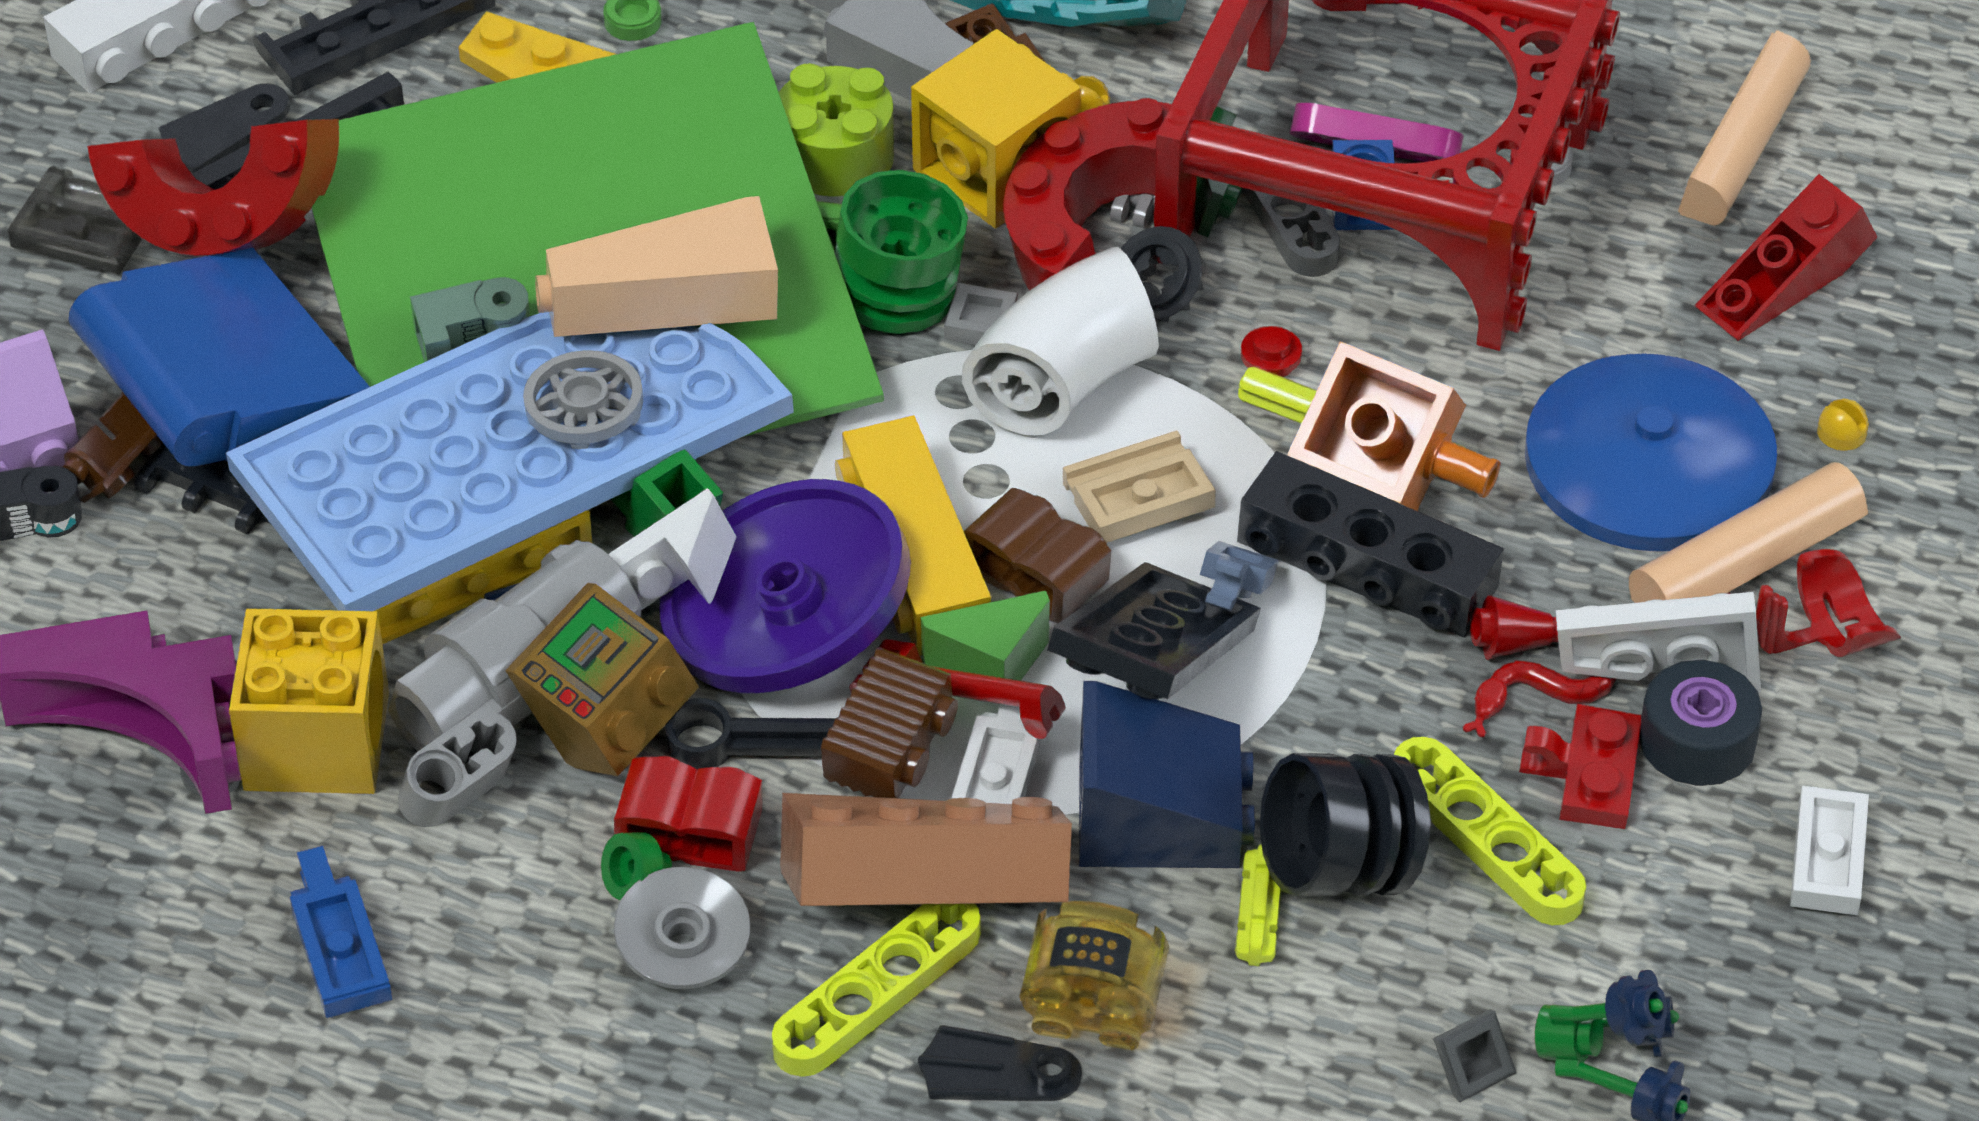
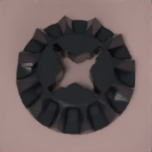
(1176, 253)

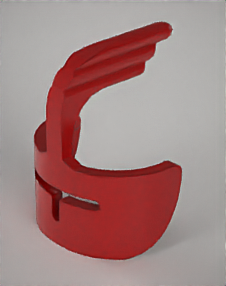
(1821, 577)

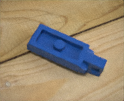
(337, 938)

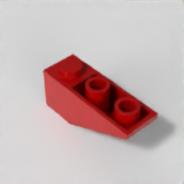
(1790, 260)

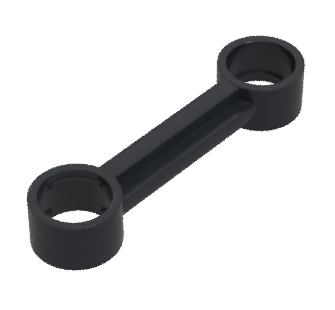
(743, 735)

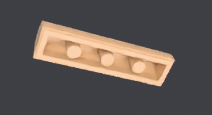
(1745, 129)
(1755, 538)

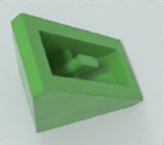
(990, 637)

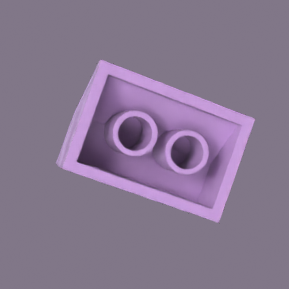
(33, 406)

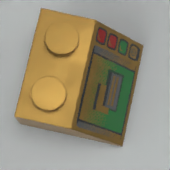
(601, 682)

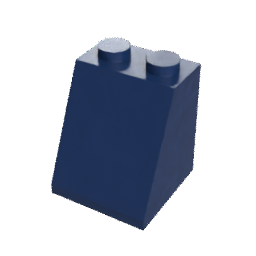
(1160, 784)

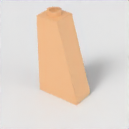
(664, 274)

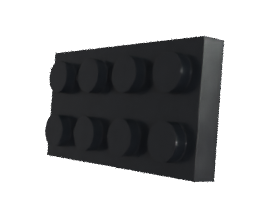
(1151, 632)

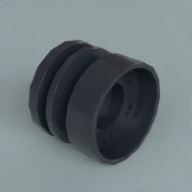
(1344, 824)

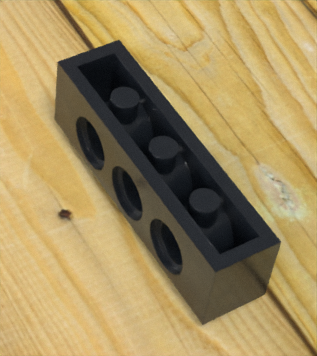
(1368, 544)

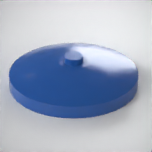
(1648, 450)

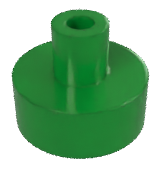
(630, 859)

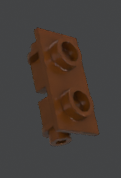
(105, 462)

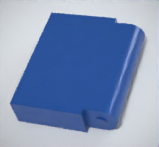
(212, 352)

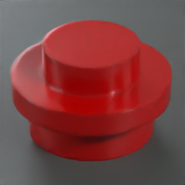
(1272, 350)

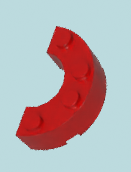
(1073, 174)
(258, 207)

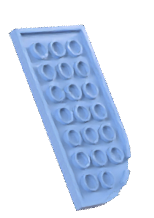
(450, 469)

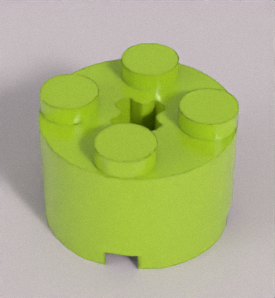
(839, 124)

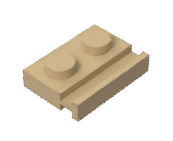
(1139, 487)

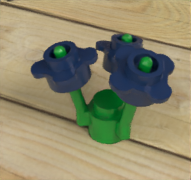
(1632, 1011)

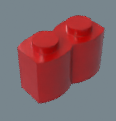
(692, 813)

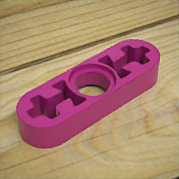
(1410, 139)

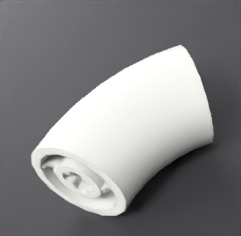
(1061, 344)

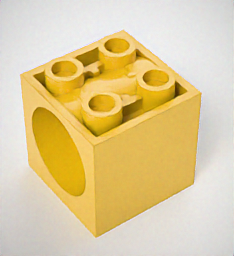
(981, 117)
(309, 701)

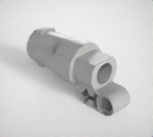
(464, 695)

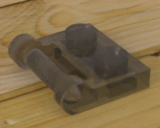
(73, 224)

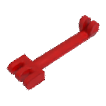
(1037, 702)

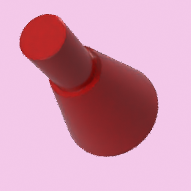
(1510, 628)

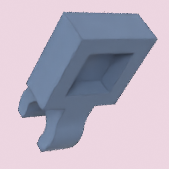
(1236, 574)

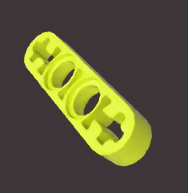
(1496, 826)
(869, 979)

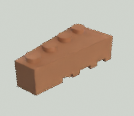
(923, 850)

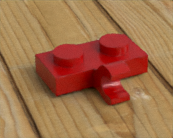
(1595, 764)

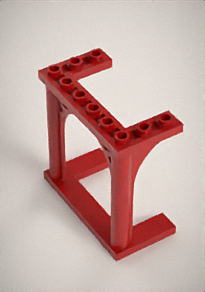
(1466, 225)

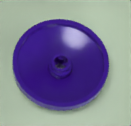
(801, 592)

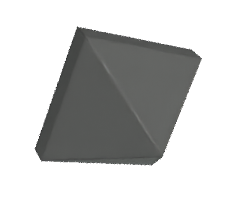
(1474, 1055)

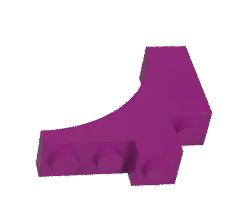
(130, 683)

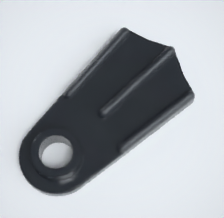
(225, 124)
(995, 1068)

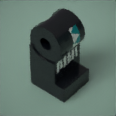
(31, 510)

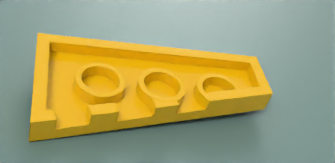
(512, 49)

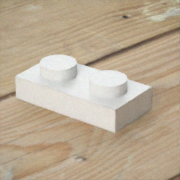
(1829, 850)

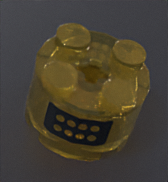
(1093, 974)

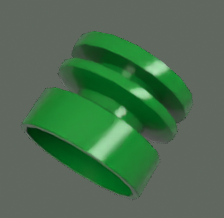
(900, 249)

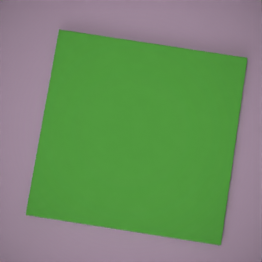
(574, 153)

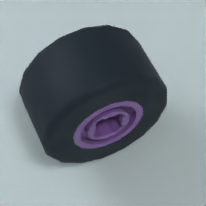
(1700, 722)

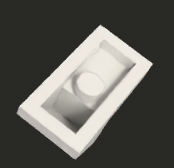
(679, 547)

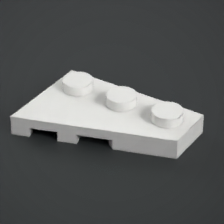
(1657, 633)

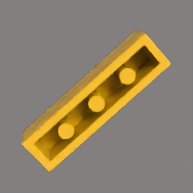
(900, 470)

